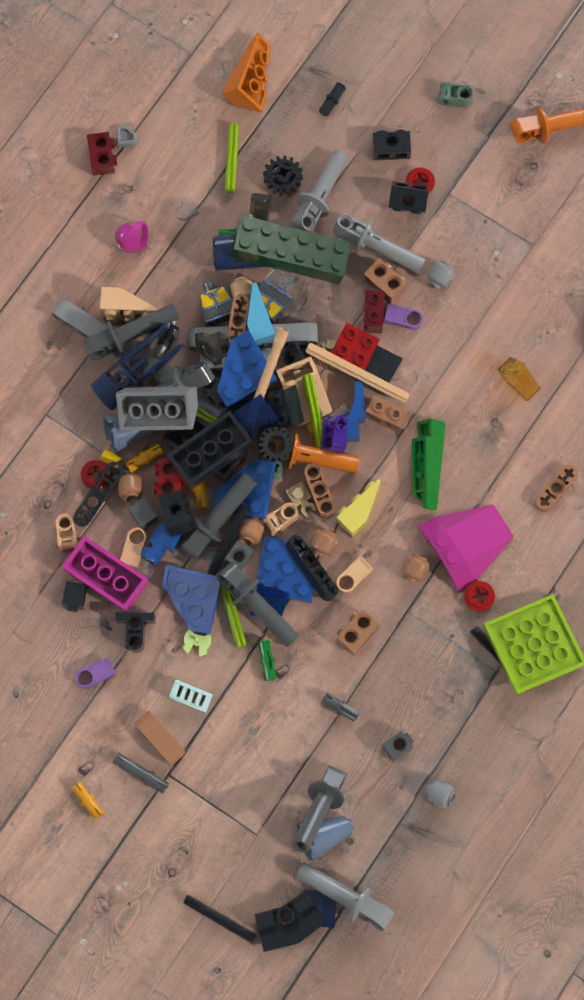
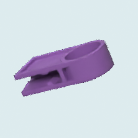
(397, 316)
(100, 671)

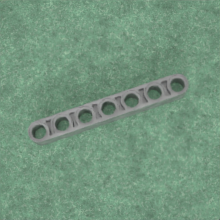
(297, 333)

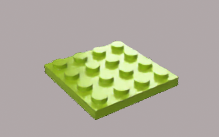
(534, 644)

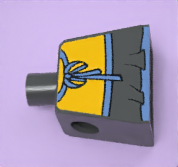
(275, 301)
(215, 304)

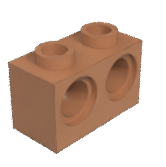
(381, 283)
(386, 414)
(362, 634)

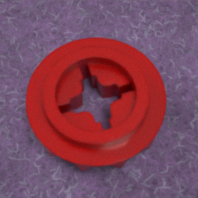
(425, 175)
(90, 468)
(483, 588)

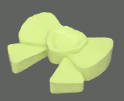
(203, 642)

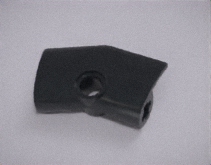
(278, 933)

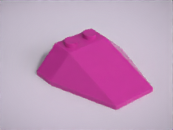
(467, 542)

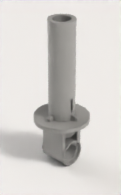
(313, 204)
(362, 236)
(360, 905)

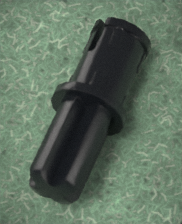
(332, 99)

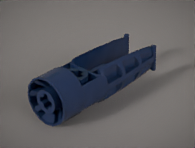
(222, 251)
(107, 385)

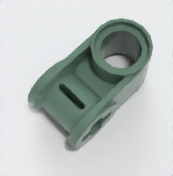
(454, 95)

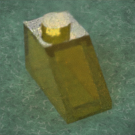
(519, 378)

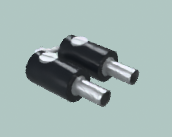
(165, 340)

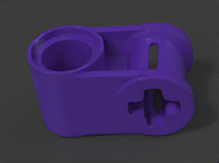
(333, 434)

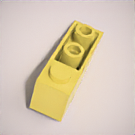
(357, 514)

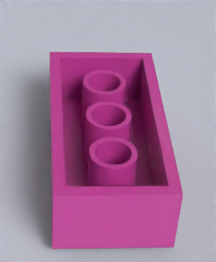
(105, 574)

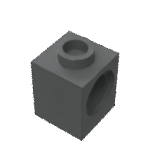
(143, 513)
(240, 548)
(393, 753)

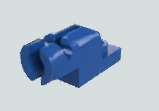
(161, 541)

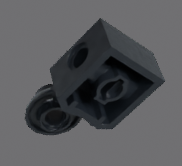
(284, 403)

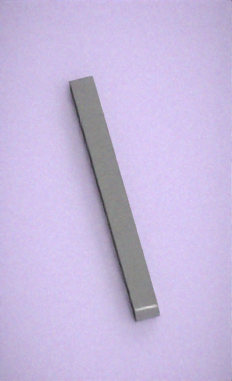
(87, 325)

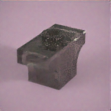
(260, 206)
(212, 346)

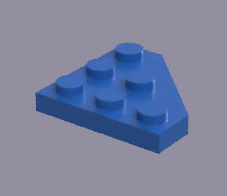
(241, 370)
(258, 499)
(281, 570)
(193, 595)

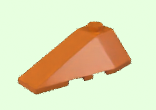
(247, 81)

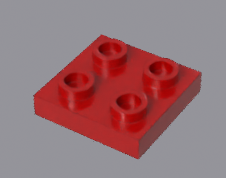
(355, 346)

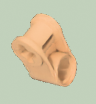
(280, 519)
(66, 537)

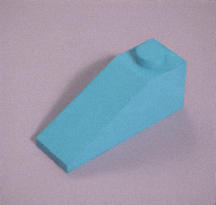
(258, 319)

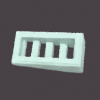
(193, 690)

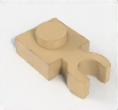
(299, 497)

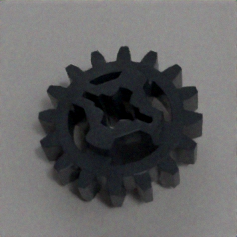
(284, 167)

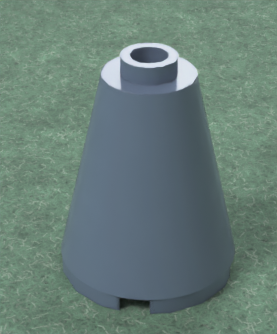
(121, 438)
(329, 835)

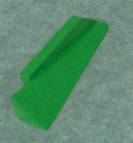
(427, 462)

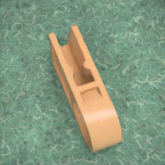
(132, 552)
(357, 572)

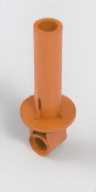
(540, 125)
(318, 456)

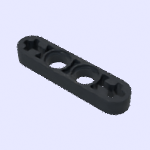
(100, 495)
(309, 569)

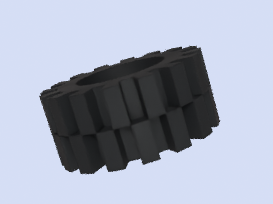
(286, 444)

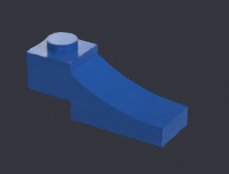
(357, 414)

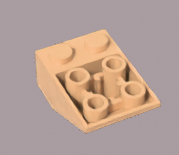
(122, 306)
(293, 375)

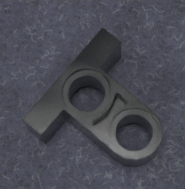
(135, 633)

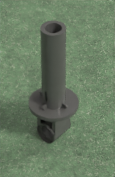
(115, 338)
(196, 375)
(209, 527)
(245, 591)
(325, 796)

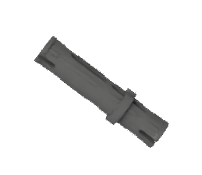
(141, 773)

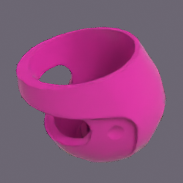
(128, 237)

